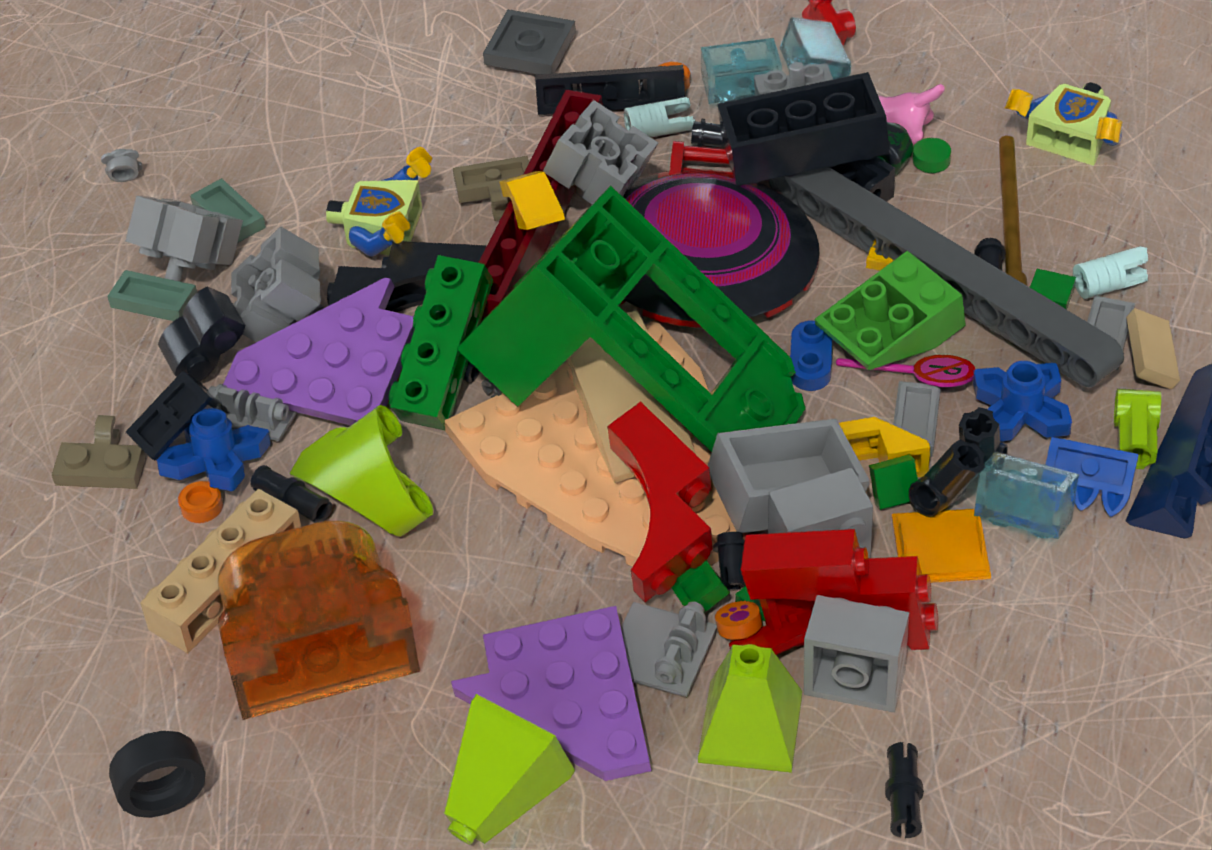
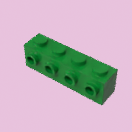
(431, 362)

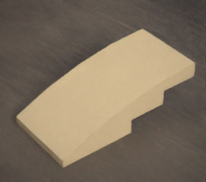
(610, 392)

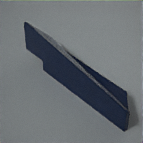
(1181, 467)

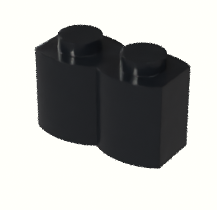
(202, 334)

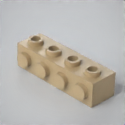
(189, 598)

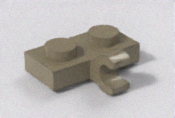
(482, 181)
(101, 463)

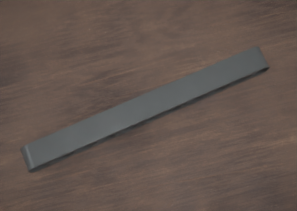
(987, 292)

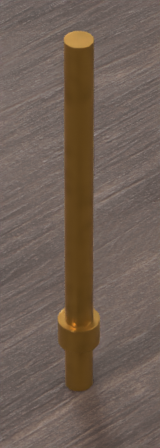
(1010, 209)

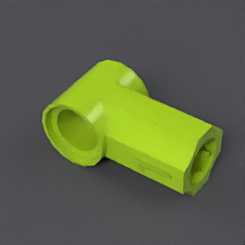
(1137, 421)

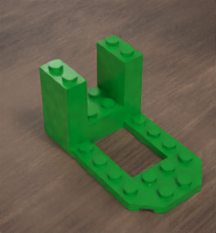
(577, 295)

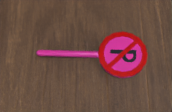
(932, 370)

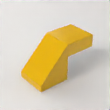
(532, 200)
(882, 440)

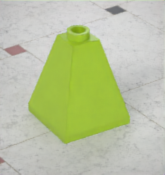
(751, 712)
(501, 771)

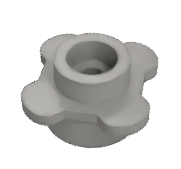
(122, 164)

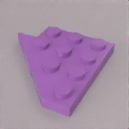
(331, 361)
(571, 682)

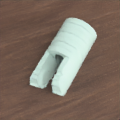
(653, 117)
(1111, 272)

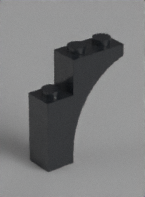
(406, 268)

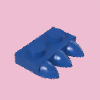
(1099, 471)

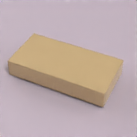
(1152, 349)

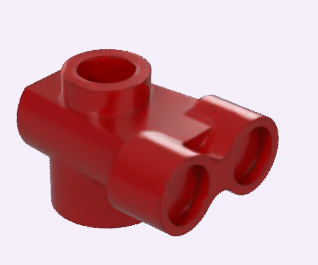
(824, 11)

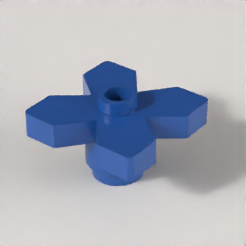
(1024, 397)
(214, 450)

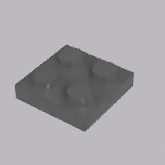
(529, 42)

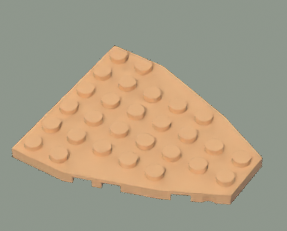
(554, 463)

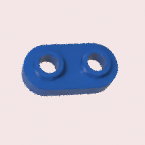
(810, 356)

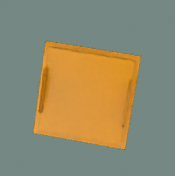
(947, 544)

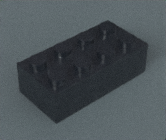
(803, 128)

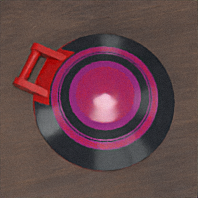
(739, 236)

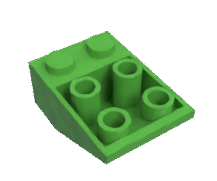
(895, 314)

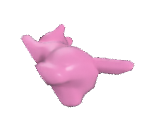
(911, 110)

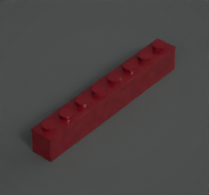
(516, 250)

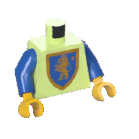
(1068, 120)
(383, 208)

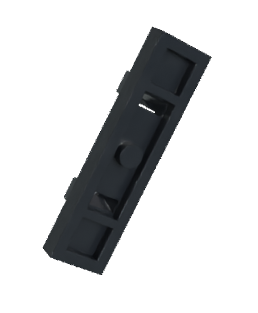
(616, 86)

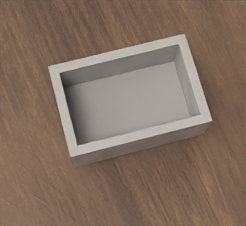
(765, 459)

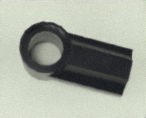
(983, 430)
(947, 478)

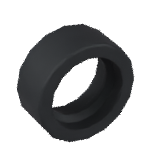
(151, 753)

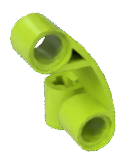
(360, 473)

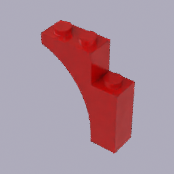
(672, 484)
(836, 567)

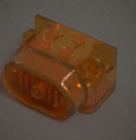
(311, 617)

